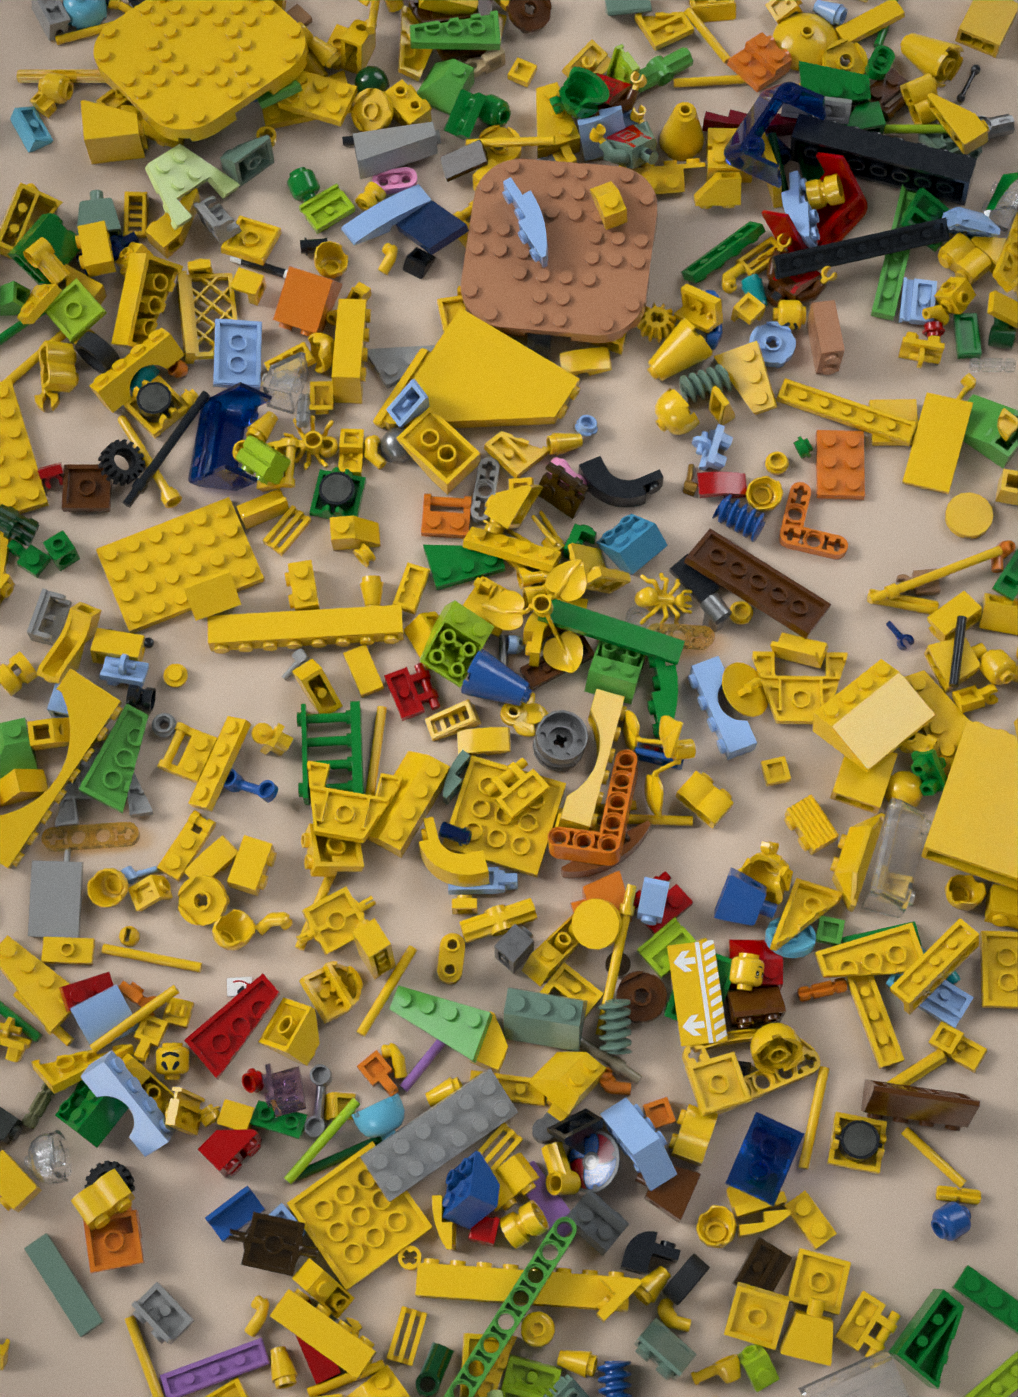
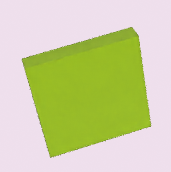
(75, 311)

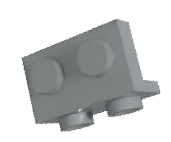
(162, 1313)

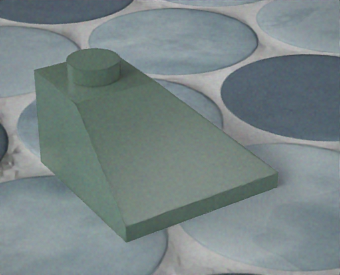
(248, 159)

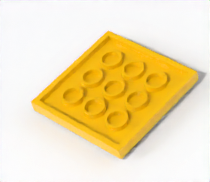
(506, 842)
(355, 1221)

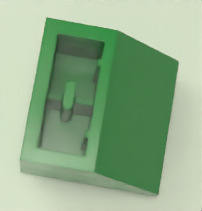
(91, 1115)

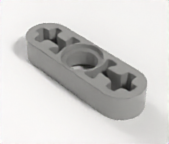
(492, 483)

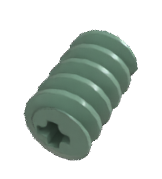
(704, 382)
(615, 1026)

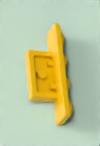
(667, 177)

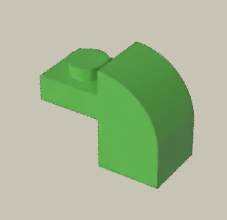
(12, 298)

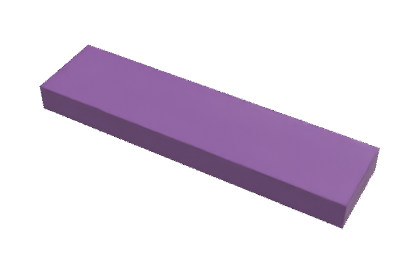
(215, 1369)

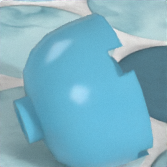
(85, 12)
(381, 1118)

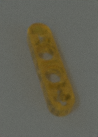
(90, 840)

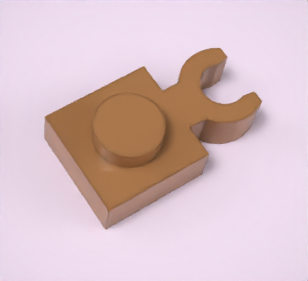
(927, 589)

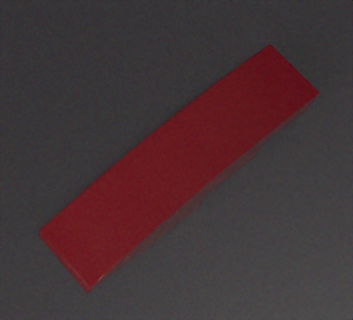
(780, 125)

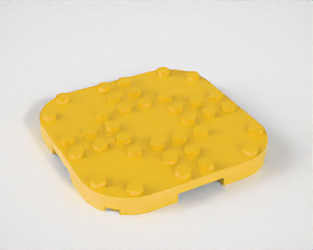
(199, 60)

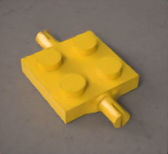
(334, 919)

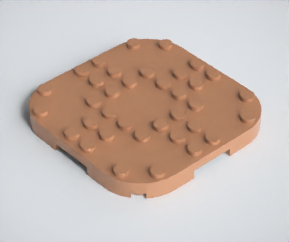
(593, 274)

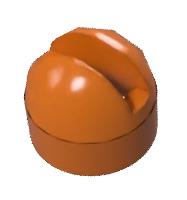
(178, 369)

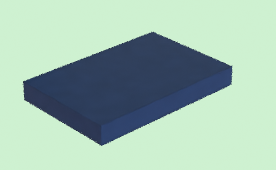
(432, 227)

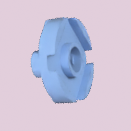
(784, 340)

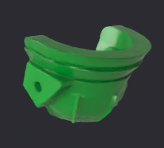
(580, 94)

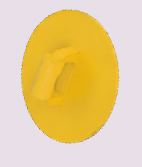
(744, 689)

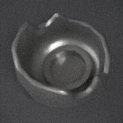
(391, 448)

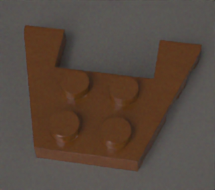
(424, 16)

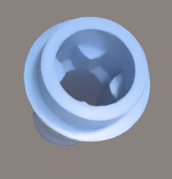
(832, 12)

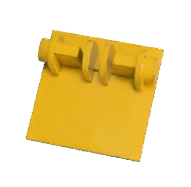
(481, 593)

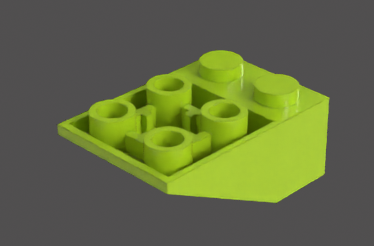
(455, 642)

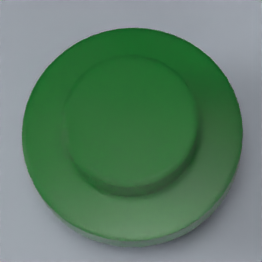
(803, 447)

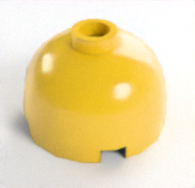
(674, 414)
(776, 1047)

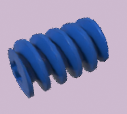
(740, 518)
(614, 1379)

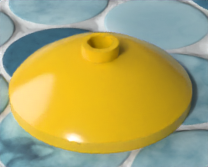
(805, 47)

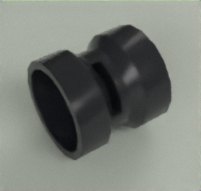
(141, 697)

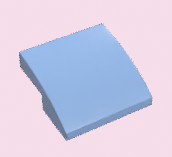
(613, 122)
(102, 1014)

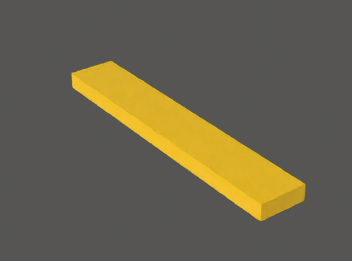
(847, 412)

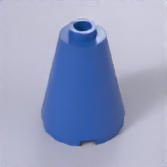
(495, 681)

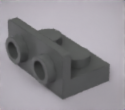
(597, 1222)

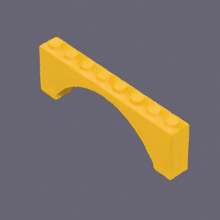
(89, 714)

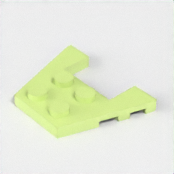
(179, 173)

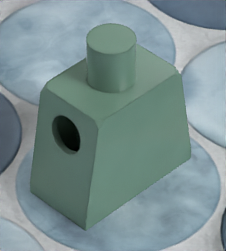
(98, 210)

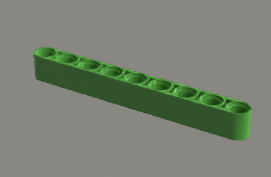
(509, 1308)

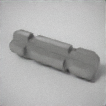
(303, 411)

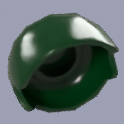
(371, 78)

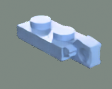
(498, 884)

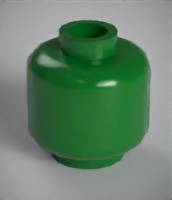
(494, 111)
(303, 184)

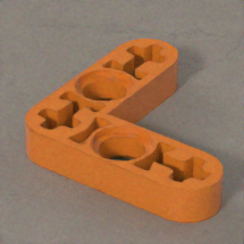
(796, 527)

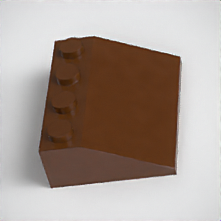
(918, 1103)

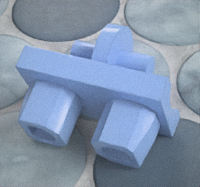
(708, 445)
(124, 671)

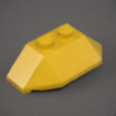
(855, 858)

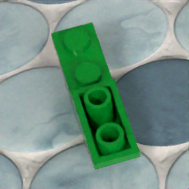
(665, 697)

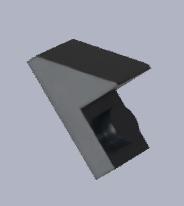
(576, 1127)

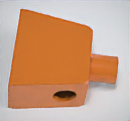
(607, 888)

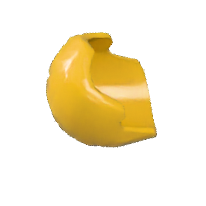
(322, 350)
(233, 930)

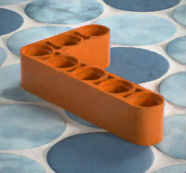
(612, 817)

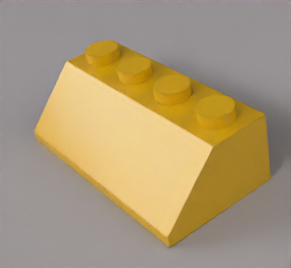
(421, 786)

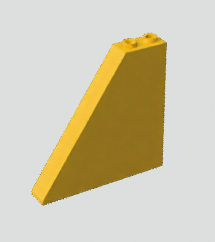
(491, 380)
(979, 808)

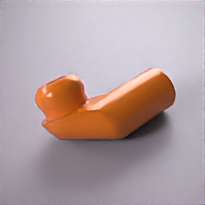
(997, 562)
(612, 1086)

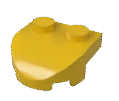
(332, 989)

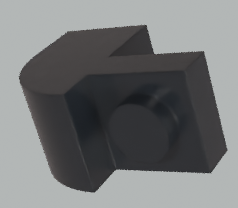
(642, 1247)

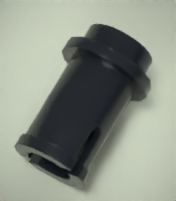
(309, 245)

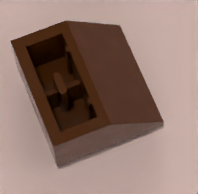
(755, 1007)

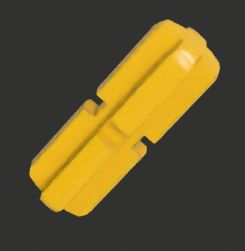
(964, 1195)

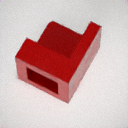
(485, 1231)

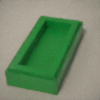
(967, 335)

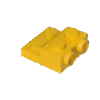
(330, 855)

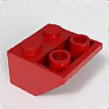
(229, 1148)

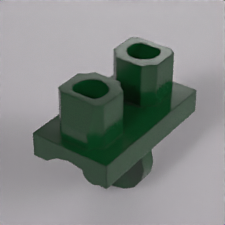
(17, 526)

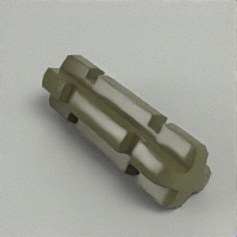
(37, 1107)

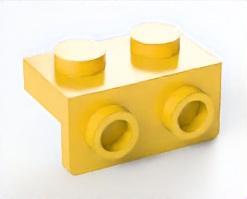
(700, 308)

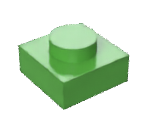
(829, 930)

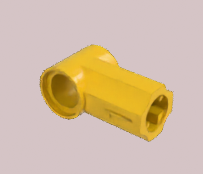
(43, 256)
(560, 1177)

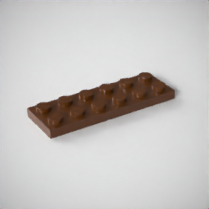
(757, 583)

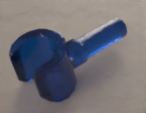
(900, 636)

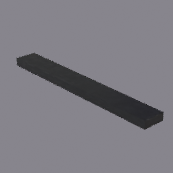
(860, 248)

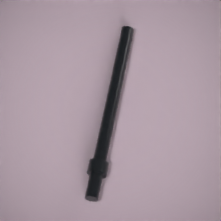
(141, 484)

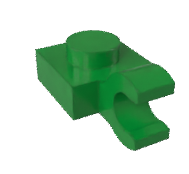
(30, 559)

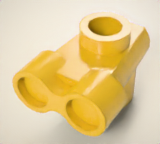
(919, 743)

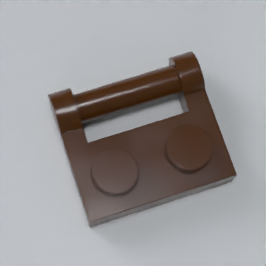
(886, 90)

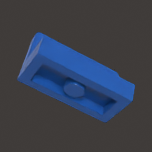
(234, 1213)

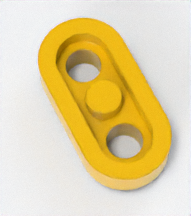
(451, 957)

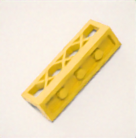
(936, 965)

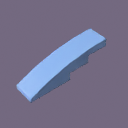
(385, 214)

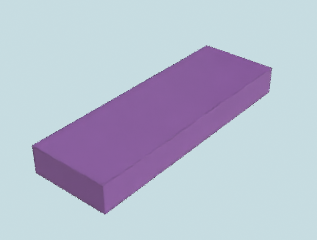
(551, 1205)

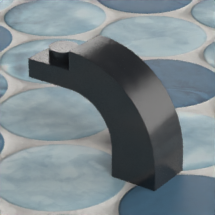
(618, 491)

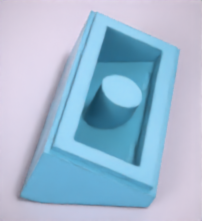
(30, 128)

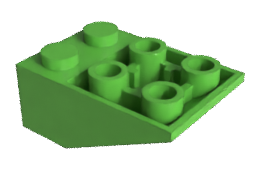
(983, 431)
(615, 671)

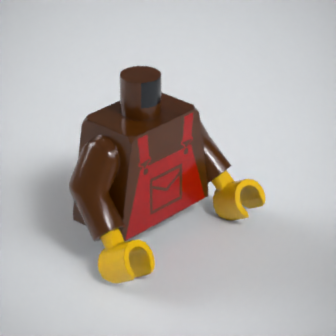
(620, 92)
(799, 287)

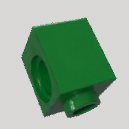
(61, 550)

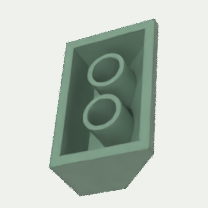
(544, 1019)

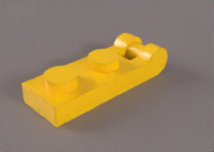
(186, 846)

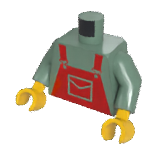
(629, 146)

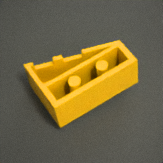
(23, 211)

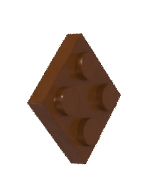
(85, 489)

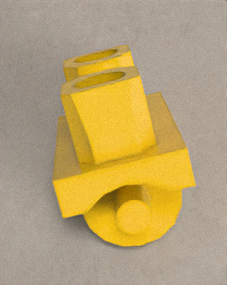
(921, 350)
(273, 738)
(15, 1044)

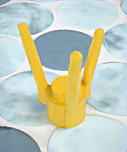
(551, 540)

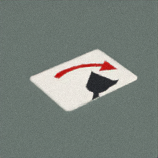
(237, 984)

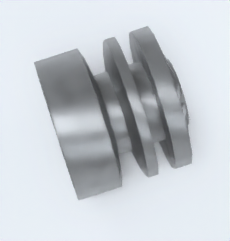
(567, 730)

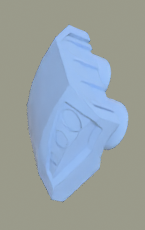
(971, 221)

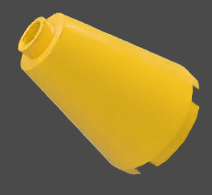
(933, 56)
(682, 133)
(678, 352)

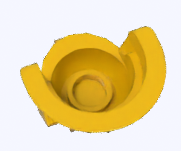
(770, 871)

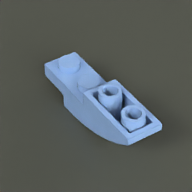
(797, 206)
(530, 221)

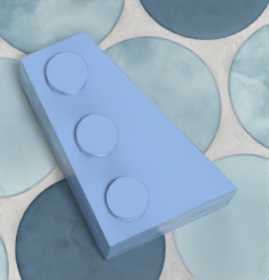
(640, 1142)

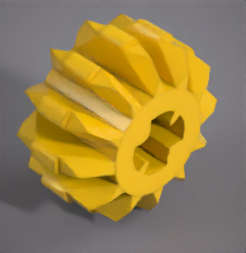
(657, 322)

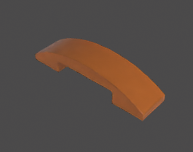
(634, 840)

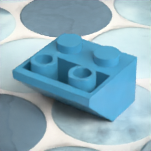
(632, 543)

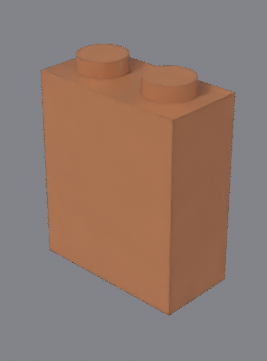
(825, 337)

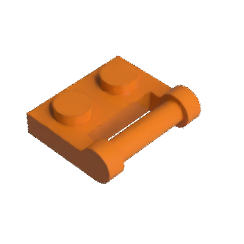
(446, 523)

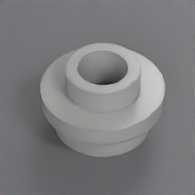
(164, 718)

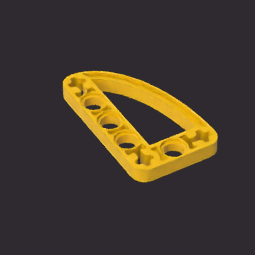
(775, 1080)

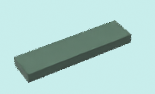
(64, 1285)

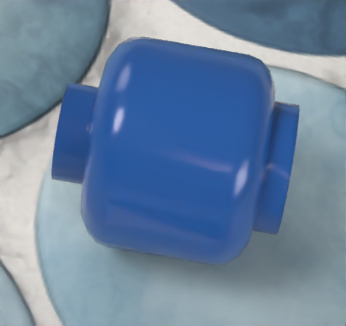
(951, 1221)

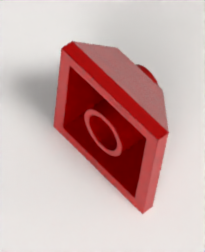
(772, 962)

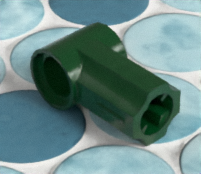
(1001, 335)
(434, 1368)

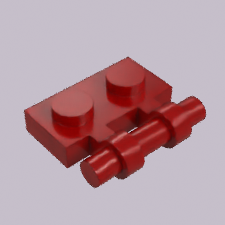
(405, 695)
(675, 905)

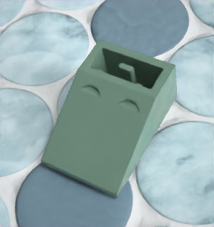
(664, 1350)

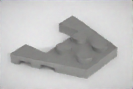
(68, 806)

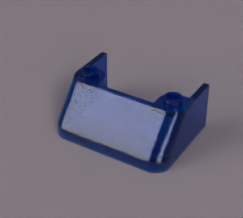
(746, 144)
(218, 429)

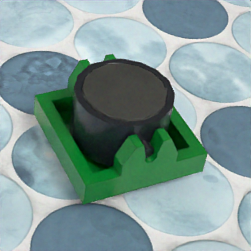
(337, 494)

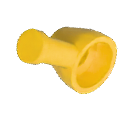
(727, 1369)

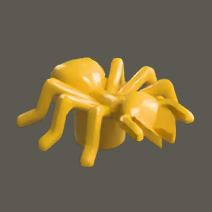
(314, 443)
(658, 599)

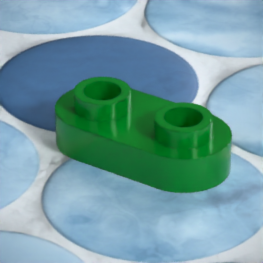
(879, 62)

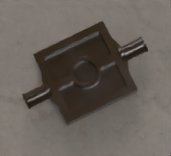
(273, 1243)

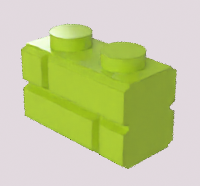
(263, 460)

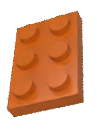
(840, 464)

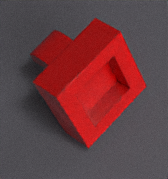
(51, 471)

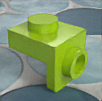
(758, 1367)

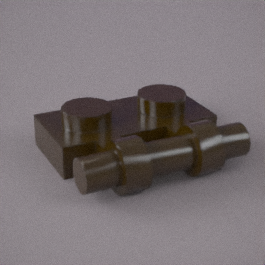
(561, 495)

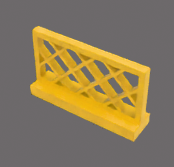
(187, 311)

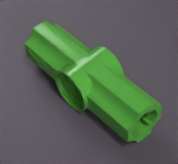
(662, 69)

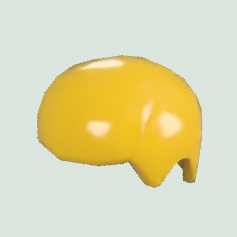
(330, 260)
(764, 494)
(904, 786)
(107, 887)
(964, 892)
(716, 1227)

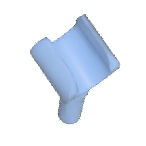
(133, 876)

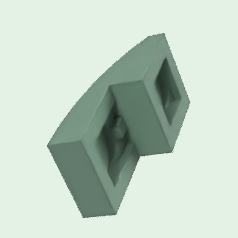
(453, 782)

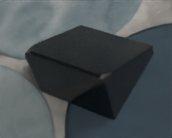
(418, 262)

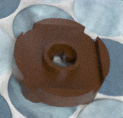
(525, 21)
(647, 984)

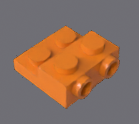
(760, 62)
(116, 1243)

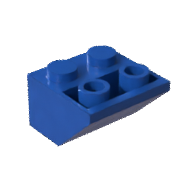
(470, 1191)

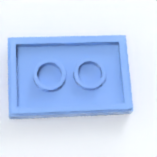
(237, 353)

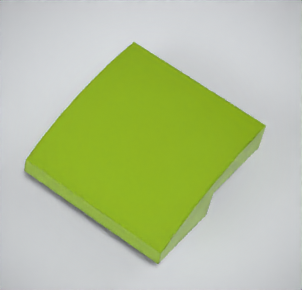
(529, 1378)

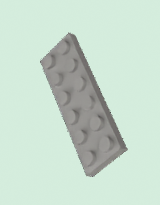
(438, 1134)

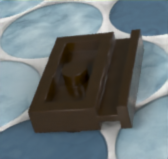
(763, 1266)

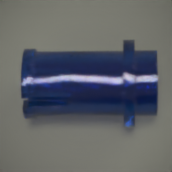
(455, 833)

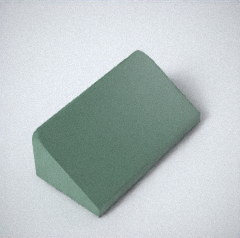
(622, 7)

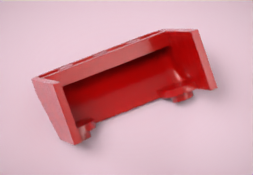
(834, 220)

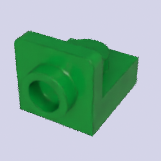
(578, 535)

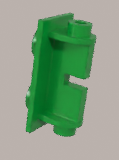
(289, 1124)

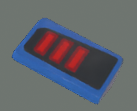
(654, 755)

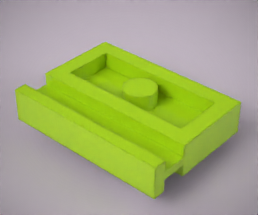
(622, 65)
(327, 208)
(655, 949)

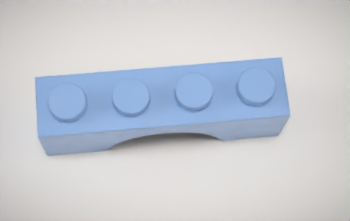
(733, 735)
(111, 1078)

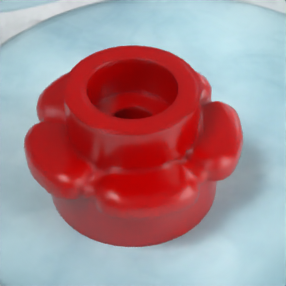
(933, 328)
(253, 1081)

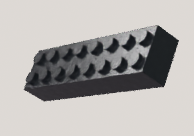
(886, 158)

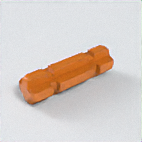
(822, 989)

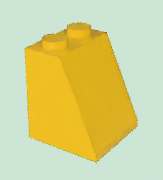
(112, 133)

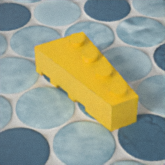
(143, 298)
(350, 350)

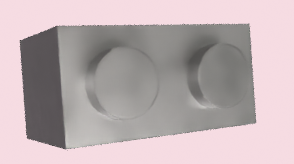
(514, 947)

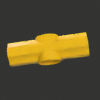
(498, 920)

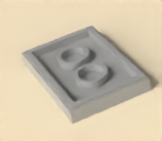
(55, 899)

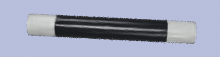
(267, 268)

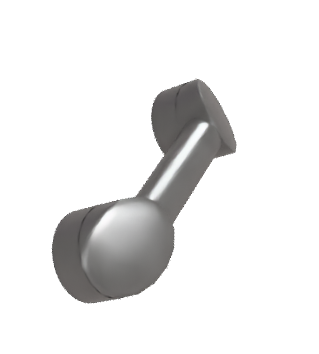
(321, 1077)

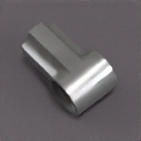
(999, 125)
(715, 612)

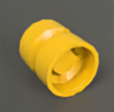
(827, 191)
(9, 680)
(526, 1223)

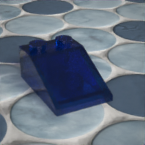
(764, 1158)

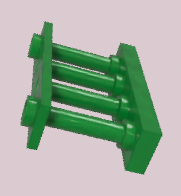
(352, 740)

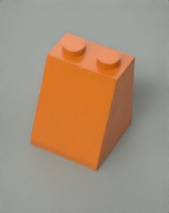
(306, 301)

